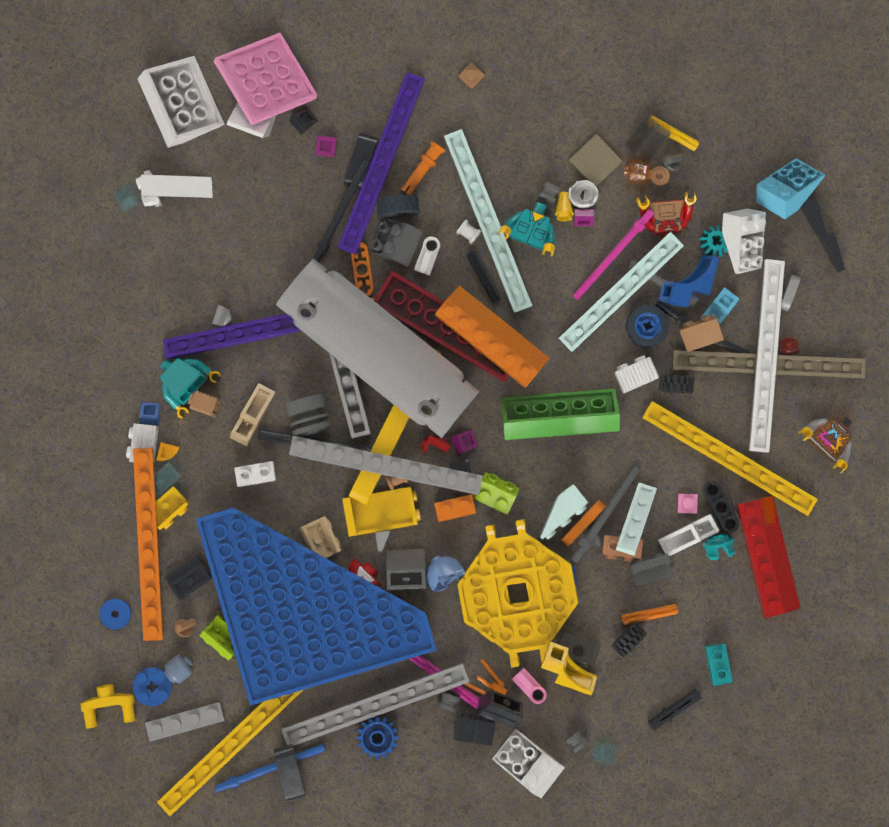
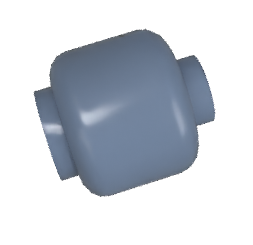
(178, 669)

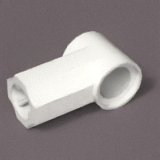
(427, 258)

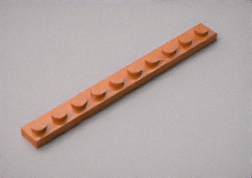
(148, 544)

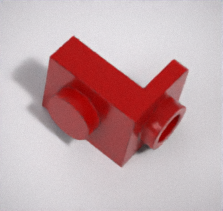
(439, 442)

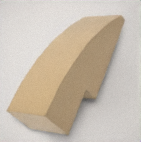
(252, 414)

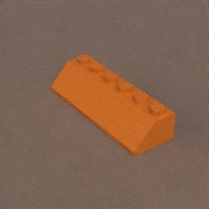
(492, 336)

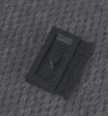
(188, 578)

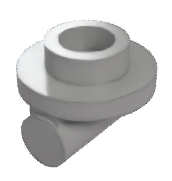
(222, 316)

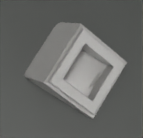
(381, 538)

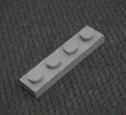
(184, 721)

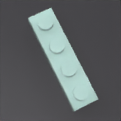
(636, 519)

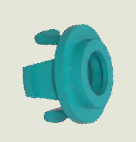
(715, 542)

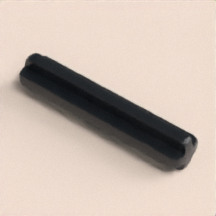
(483, 276)

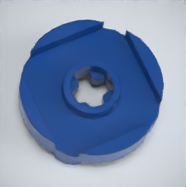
(144, 694)

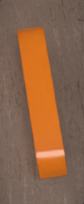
(368, 282)
(586, 519)

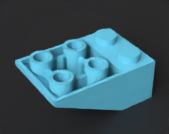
(788, 188)

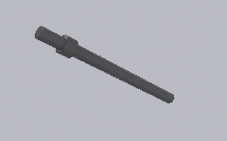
(585, 544)

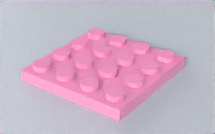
(265, 78)

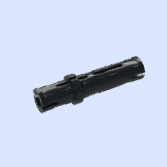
(675, 709)

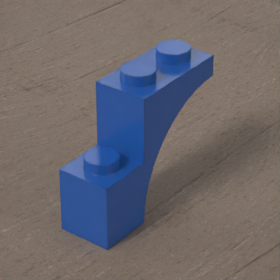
(698, 282)

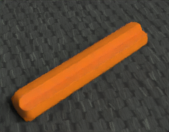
(649, 614)

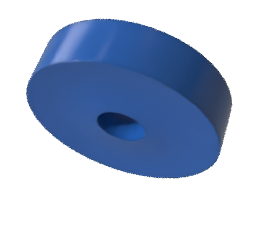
(107, 617)

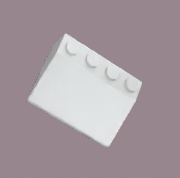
(180, 100)

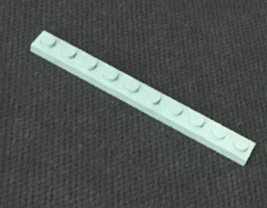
(488, 221)

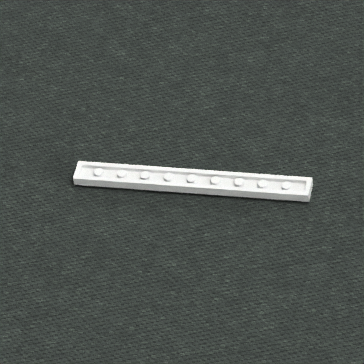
(766, 355)

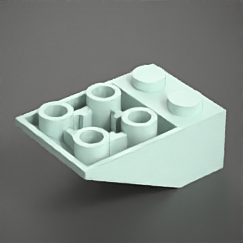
(564, 506)

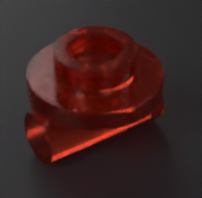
(788, 346)

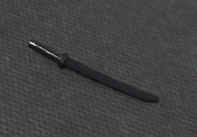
(680, 318)

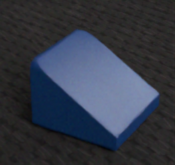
(149, 413)

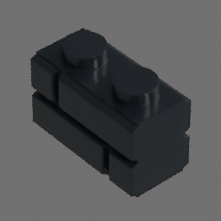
(500, 708)

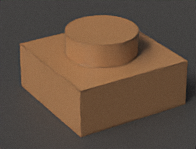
(471, 75)

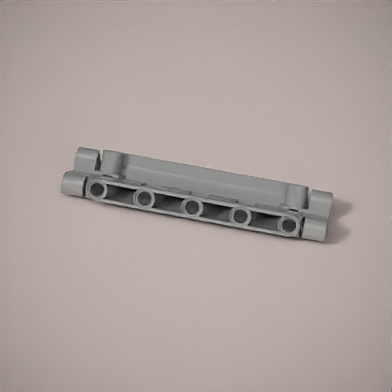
(377, 347)

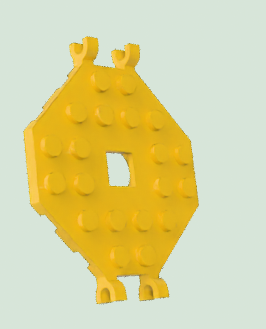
(487, 600)

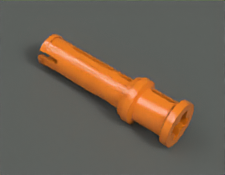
(427, 160)

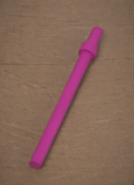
(637, 227)

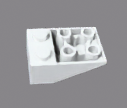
(744, 238)
(528, 763)

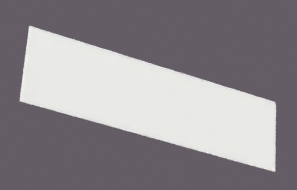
(176, 186)

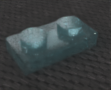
(165, 479)

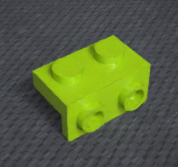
(497, 493)
(218, 637)

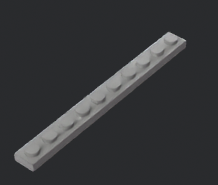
(385, 465)
(376, 705)

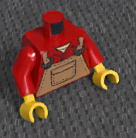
(668, 215)

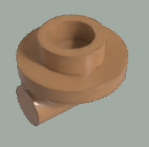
(660, 175)
(184, 627)

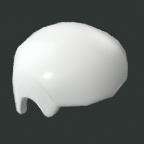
(590, 194)

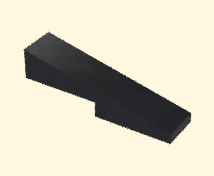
(829, 242)

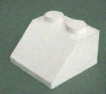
(240, 121)

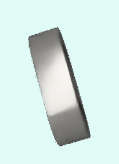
(789, 292)

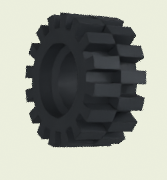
(676, 384)
(629, 639)

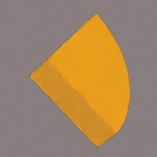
(166, 451)

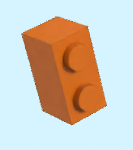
(455, 508)

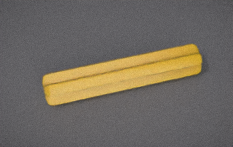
(679, 136)

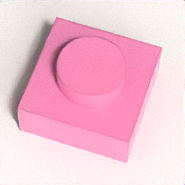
(687, 503)

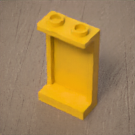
(382, 512)

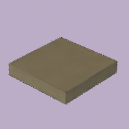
(595, 160)

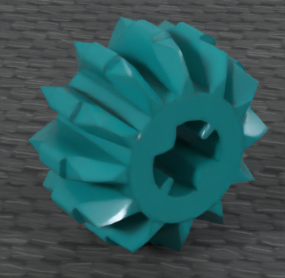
(708, 241)

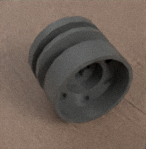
(308, 415)

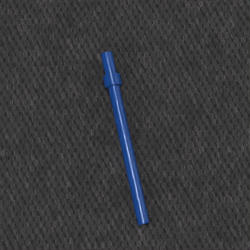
(234, 781)

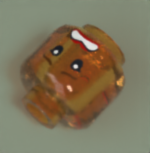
(637, 172)

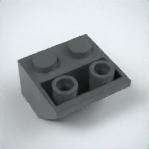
(395, 241)
(405, 569)

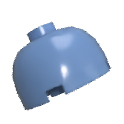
(442, 572)

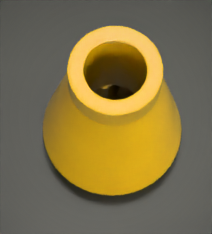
(564, 207)

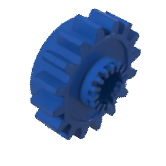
(372, 746)

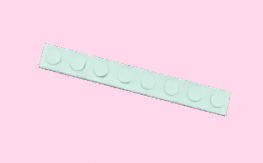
(621, 291)

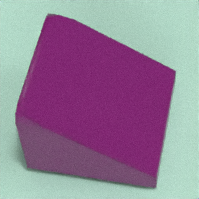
(464, 442)

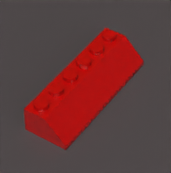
(768, 556)

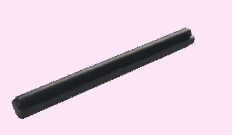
(286, 438)

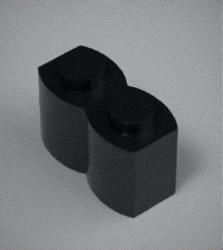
(474, 730)

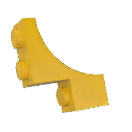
(568, 673)

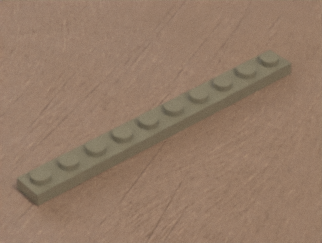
(785, 364)

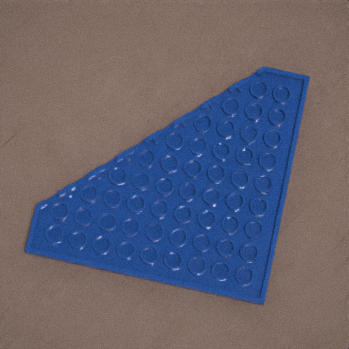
(300, 614)

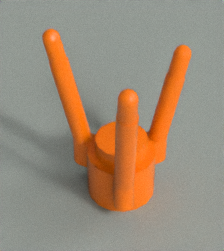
(499, 687)

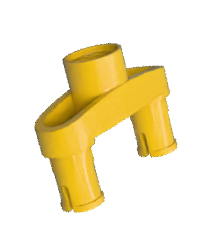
(107, 697)

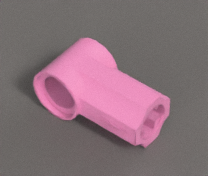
(528, 685)

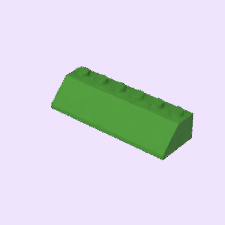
(560, 414)

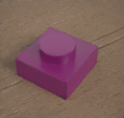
(326, 146)
(583, 217)

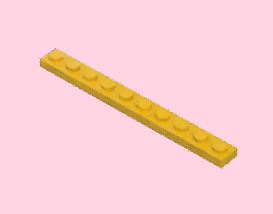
(729, 458)
(223, 752)

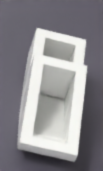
(690, 534)

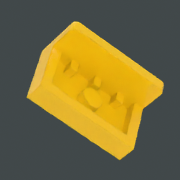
(170, 505)

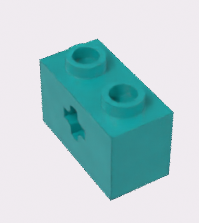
(718, 664)

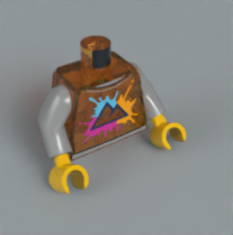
(830, 439)

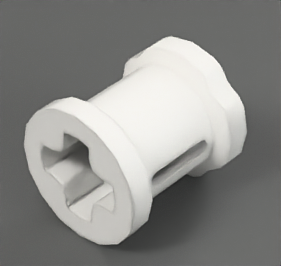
(468, 231)

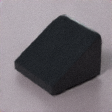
(303, 120)

